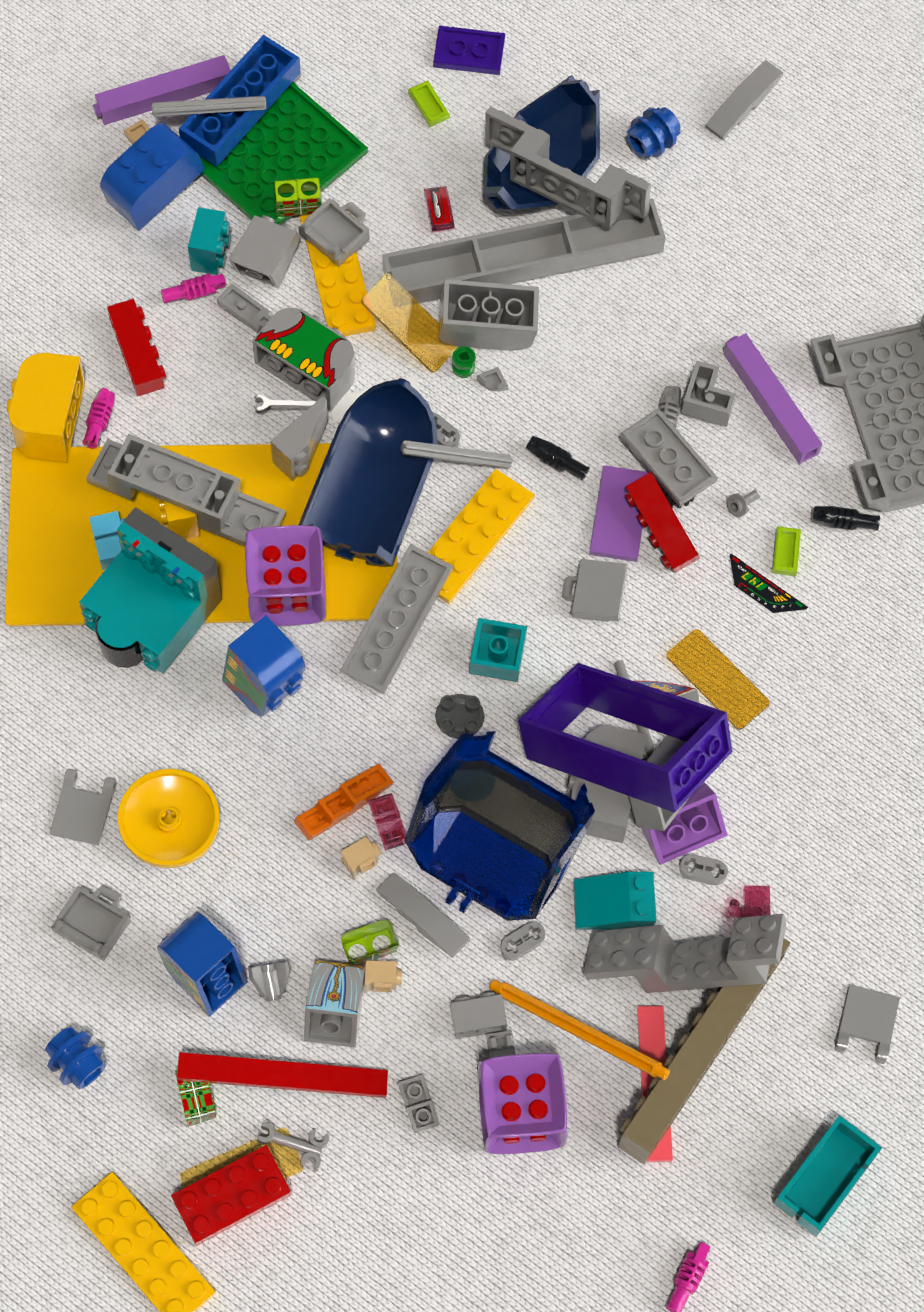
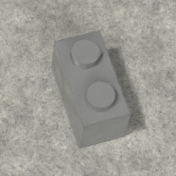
(478, 1015)

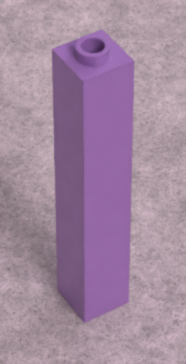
(167, 87)
(772, 398)

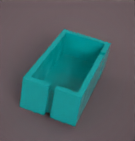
(827, 1175)

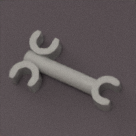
(312, 1149)

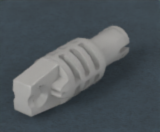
(671, 403)

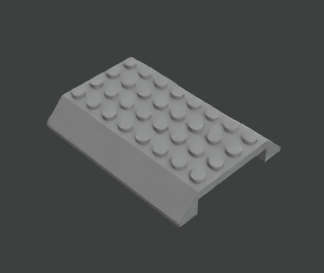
(886, 396)

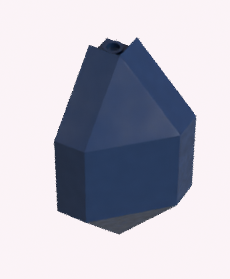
(572, 120)

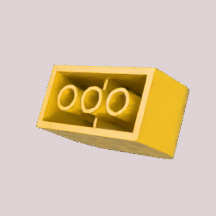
(46, 405)

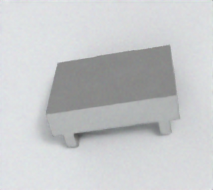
(335, 230)
(597, 590)
(91, 921)

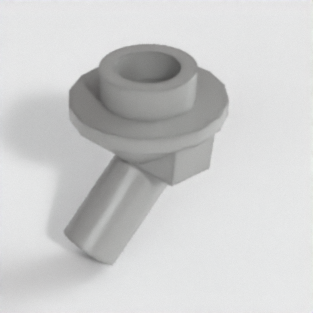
(738, 504)

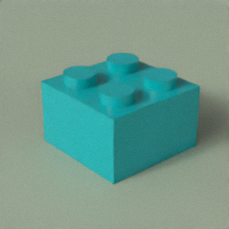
(208, 241)
(498, 650)

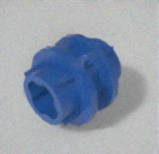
(653, 132)
(78, 1061)

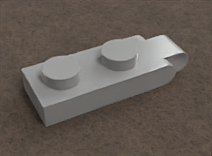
(244, 307)

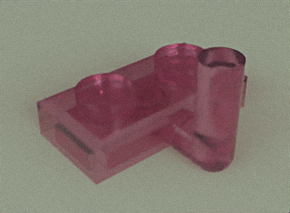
(755, 902)

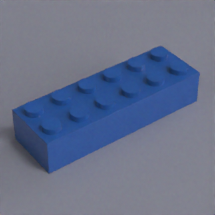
(261, 72)

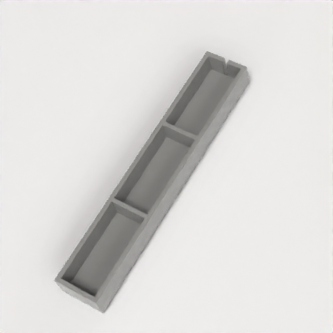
(525, 252)

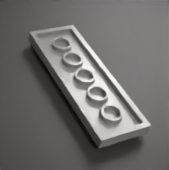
(396, 619)

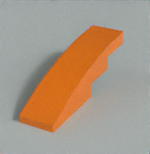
(343, 802)

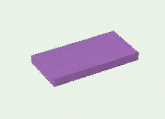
(616, 522)

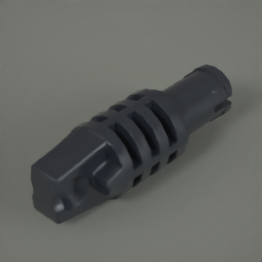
(556, 457)
(844, 518)

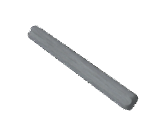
(208, 106)
(456, 454)

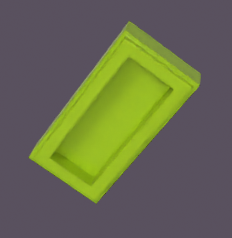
(428, 103)
(786, 551)

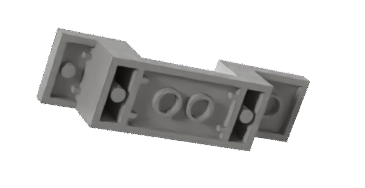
(533, 170)
(182, 483)
(688, 965)

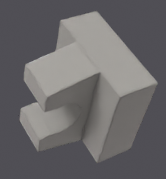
(500, 1044)

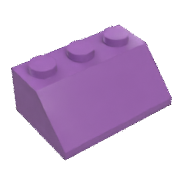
(692, 828)

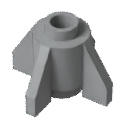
(270, 979)

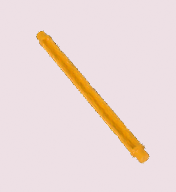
(580, 1029)

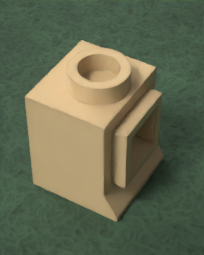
(360, 856)
(382, 976)

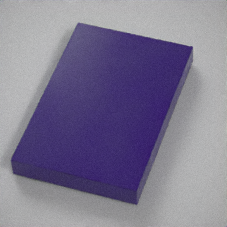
(469, 50)

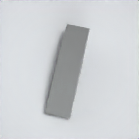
(744, 99)
(423, 915)

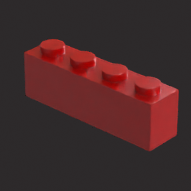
(136, 348)
(663, 523)

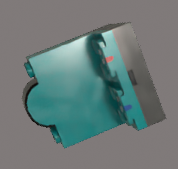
(150, 595)

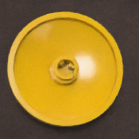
(168, 818)

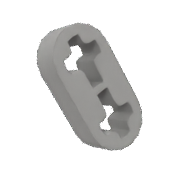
(446, 429)
(705, 864)
(525, 946)

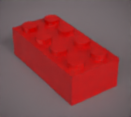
(231, 1195)

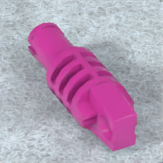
(194, 288)
(98, 417)
(688, 1277)

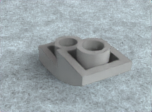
(418, 1103)

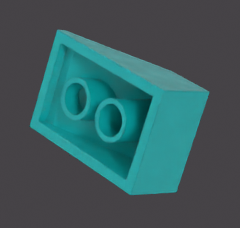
(615, 901)

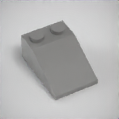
(298, 442)

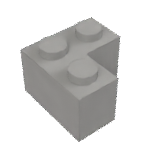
(706, 401)

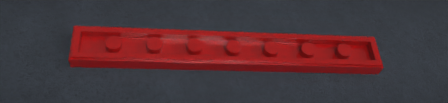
(282, 1075)

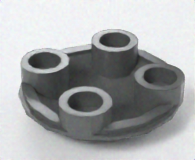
(459, 715)

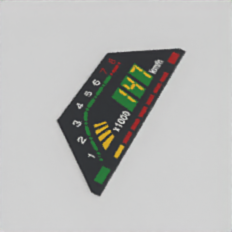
(762, 589)

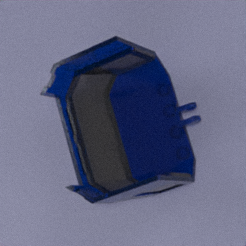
(495, 830)

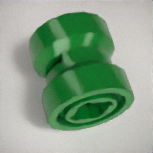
(466, 366)

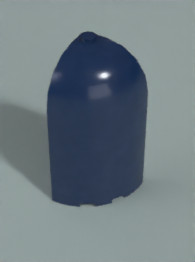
(366, 481)

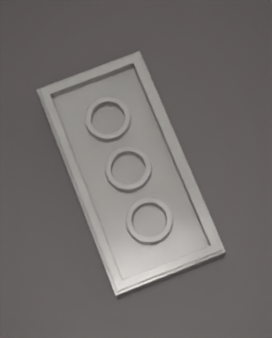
(668, 457)

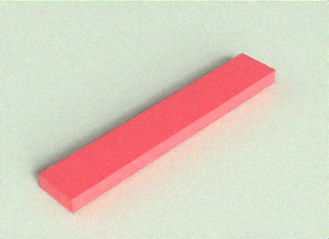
(653, 1044)

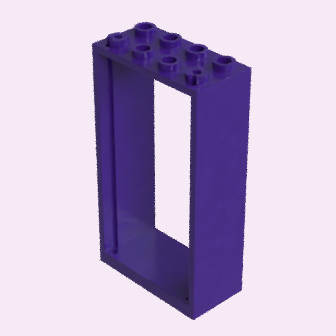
(586, 687)

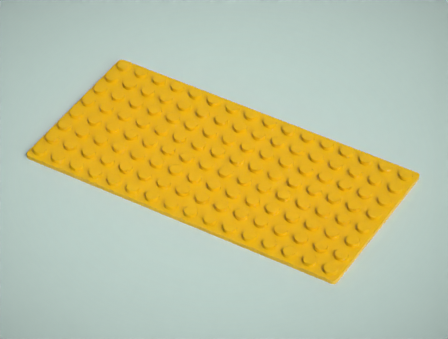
(56, 556)

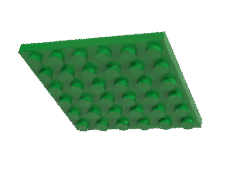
(286, 143)

